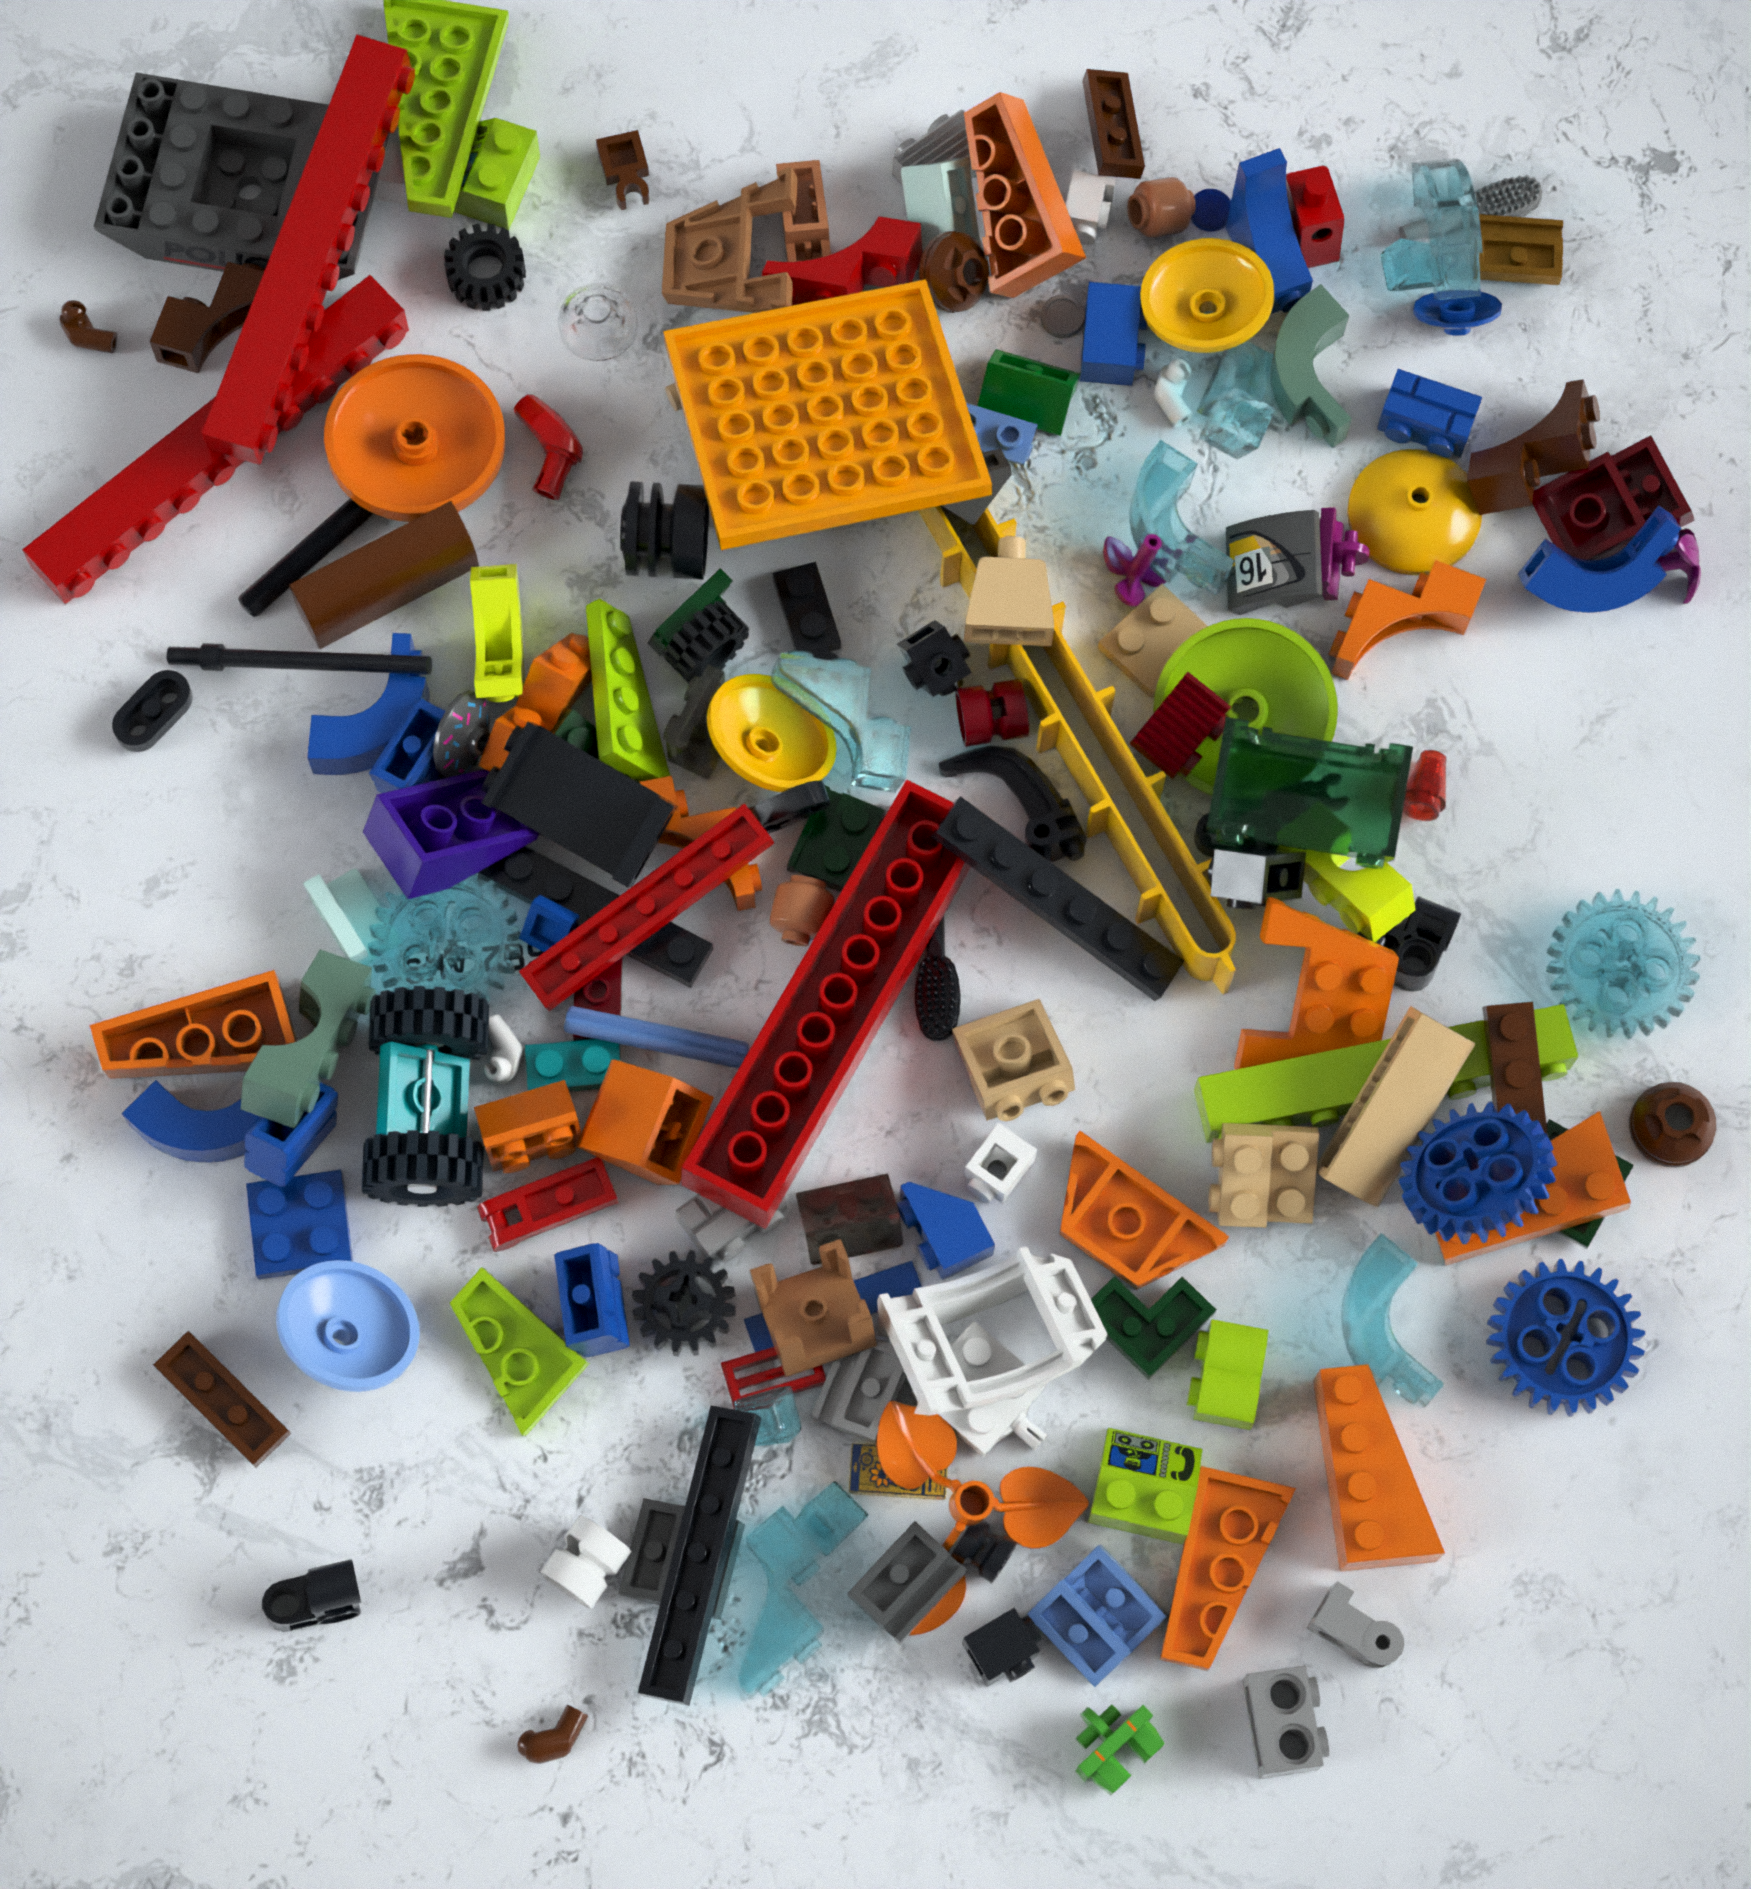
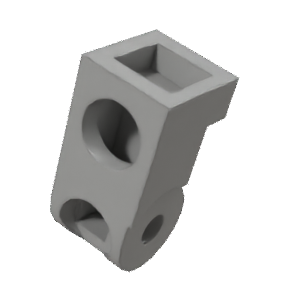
(1354, 1632)

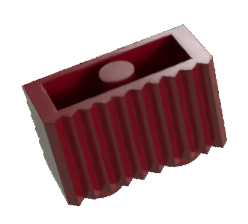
(1181, 727)

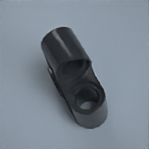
(1423, 937)
(324, 1595)

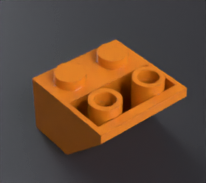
(645, 1122)
(529, 1127)

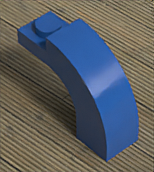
(1606, 582)
(356, 741)
(187, 1131)

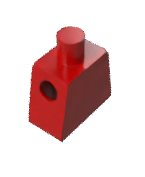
(1312, 209)

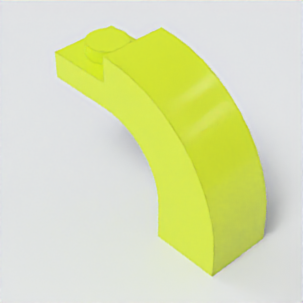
(497, 632)

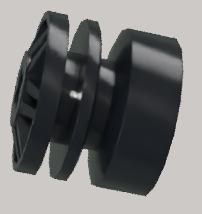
(665, 530)

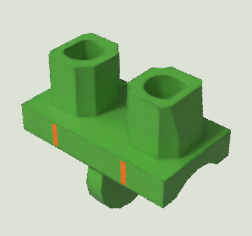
(1135, 1732)

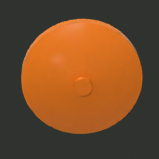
(414, 436)

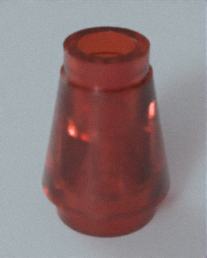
(1426, 787)

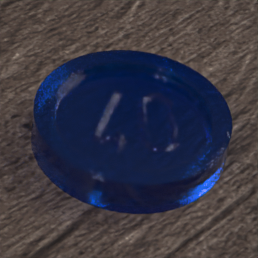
(1211, 210)

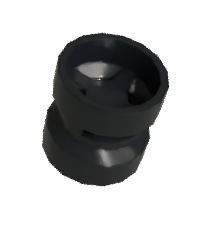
(993, 1555)

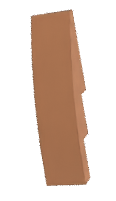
(807, 225)

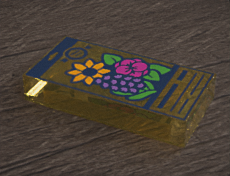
(870, 1480)

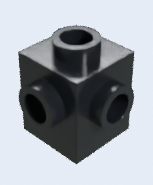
(935, 659)

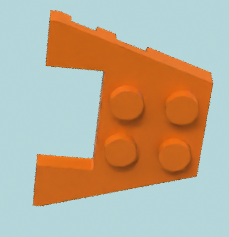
(1339, 991)

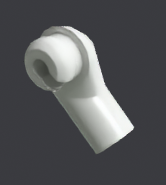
(1170, 389)
(506, 1052)

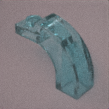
(1453, 223)
(1153, 510)
(1368, 1327)

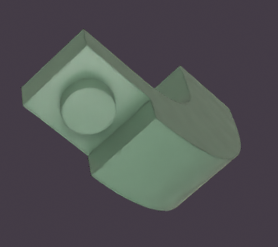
(1305, 332)

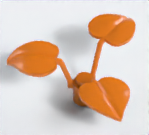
(1035, 1500)

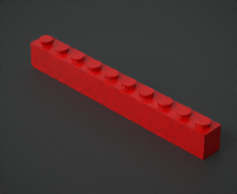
(308, 251)
(181, 466)

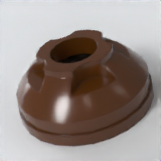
(943, 270)
(1659, 1140)

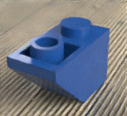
(948, 1227)

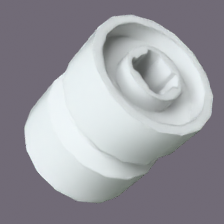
(585, 1561)

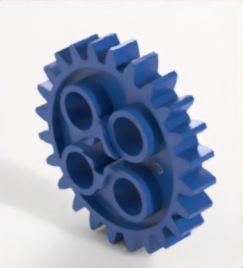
(1477, 1172)
(1603, 1357)

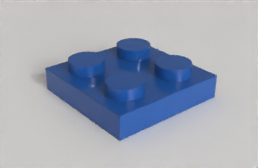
(298, 1223)

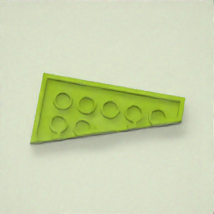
(454, 64)

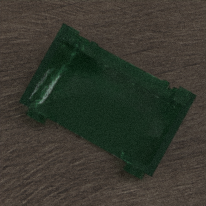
(1309, 794)

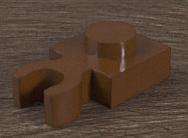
(625, 164)

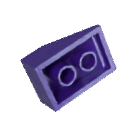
(441, 833)

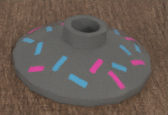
(461, 735)

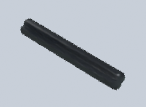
(303, 557)

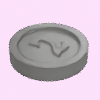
(1062, 316)

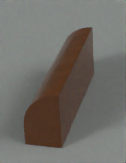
(384, 575)

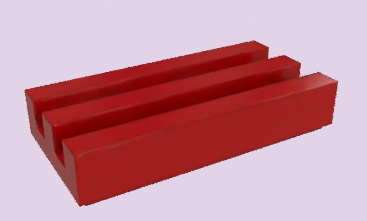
(760, 1357)

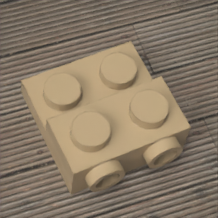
(1014, 1061)
(1264, 1174)

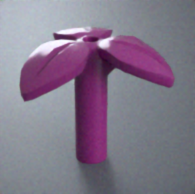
(1685, 559)
(1121, 562)

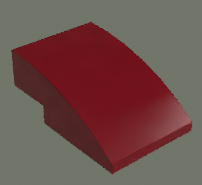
(1604, 506)

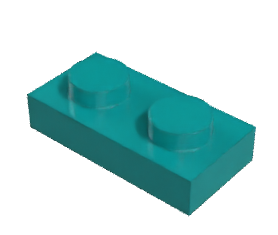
(577, 1062)

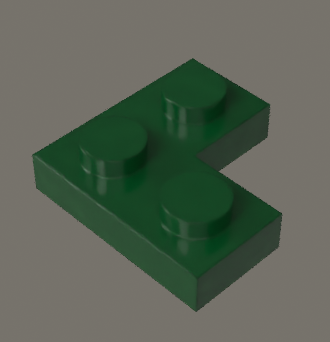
(1152, 1334)

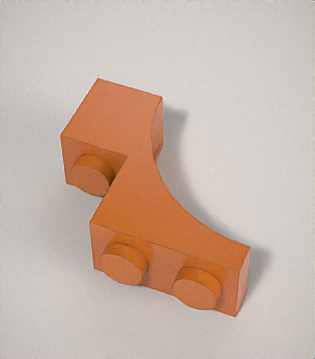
(1438, 602)
(549, 690)
(685, 829)

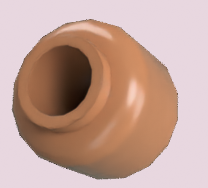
(1161, 207)
(800, 909)

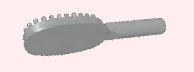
(1503, 198)

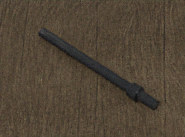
(215, 658)

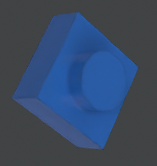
(547, 923)

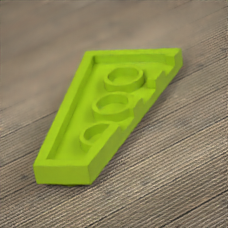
(622, 703)

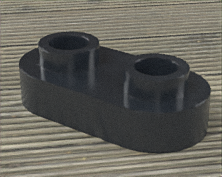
(148, 710)

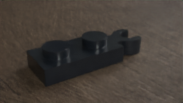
(807, 611)

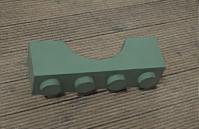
(287, 1077)

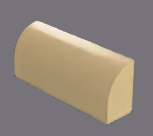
(1394, 1107)

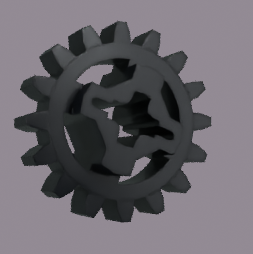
(702, 1306)

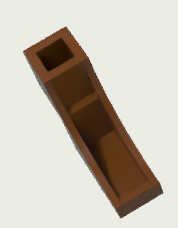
(191, 330)
(1560, 443)

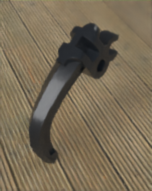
(1052, 822)

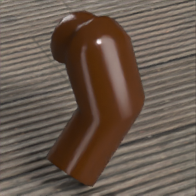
(81, 331)

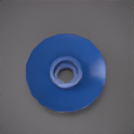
(1458, 314)

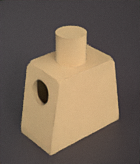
(1010, 599)

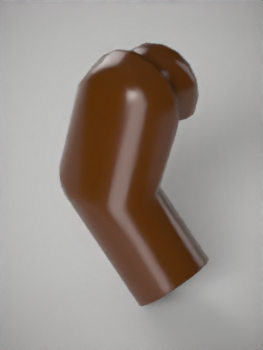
(554, 1742)

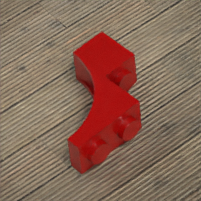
(880, 258)

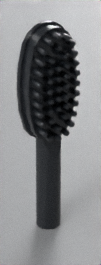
(937, 990)

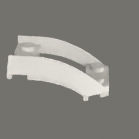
(926, 1355)

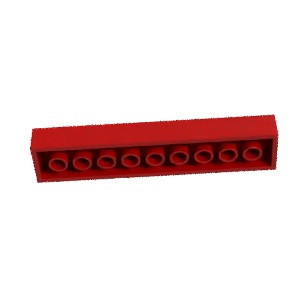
(828, 1013)

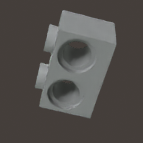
(1270, 1722)

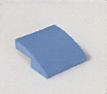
(1097, 1615)

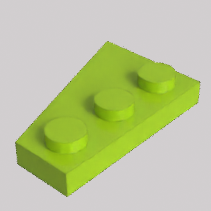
(517, 1347)

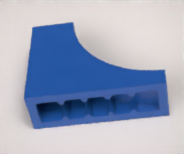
(1263, 223)

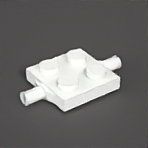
(985, 1425)

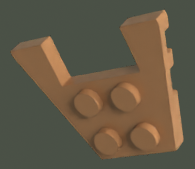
(711, 252)

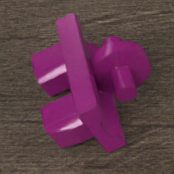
(1337, 552)

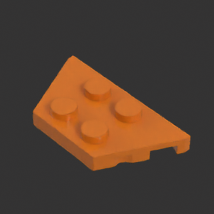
(1129, 1219)

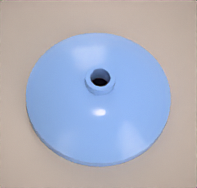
(357, 1308)

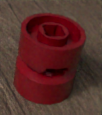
(976, 715)

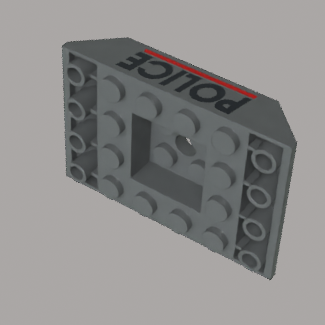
(189, 155)

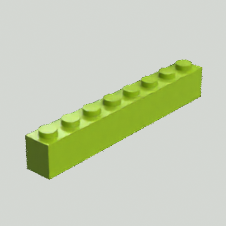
(1326, 1083)

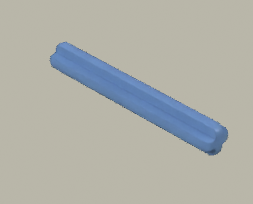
(655, 1037)

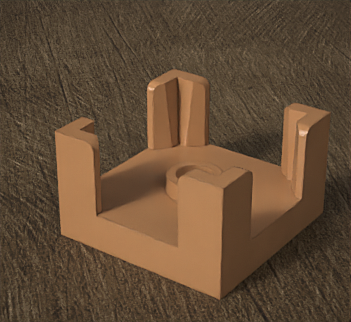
(815, 1312)

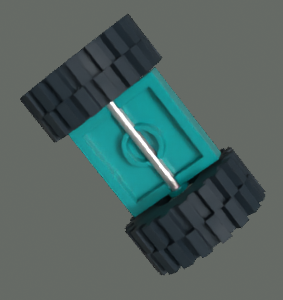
(423, 1097)

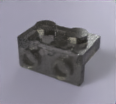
(688, 734)
(856, 1212)

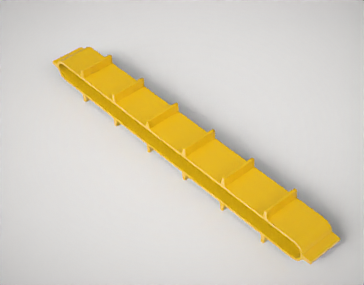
(1103, 814)

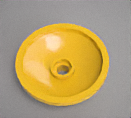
(1204, 278)
(1408, 533)
(768, 735)

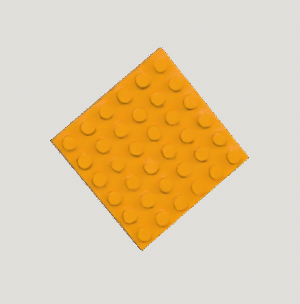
(825, 414)

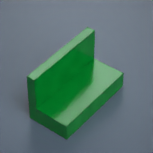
(1028, 390)

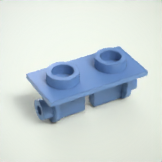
(1003, 432)

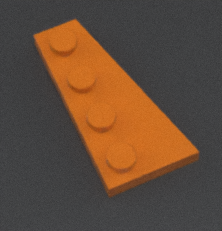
(1224, 1546)

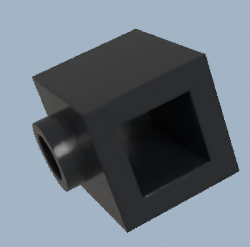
(1004, 1647)

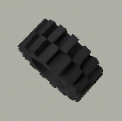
(485, 244)
(706, 640)

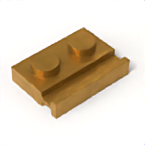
(1521, 249)

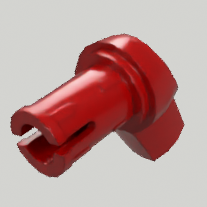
(557, 440)

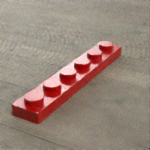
(646, 907)

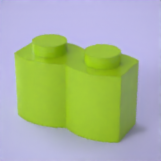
(1229, 1374)

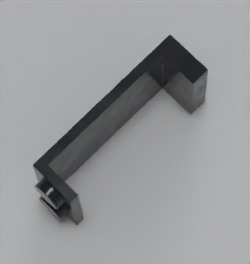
(578, 802)

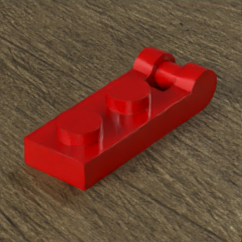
(548, 1203)

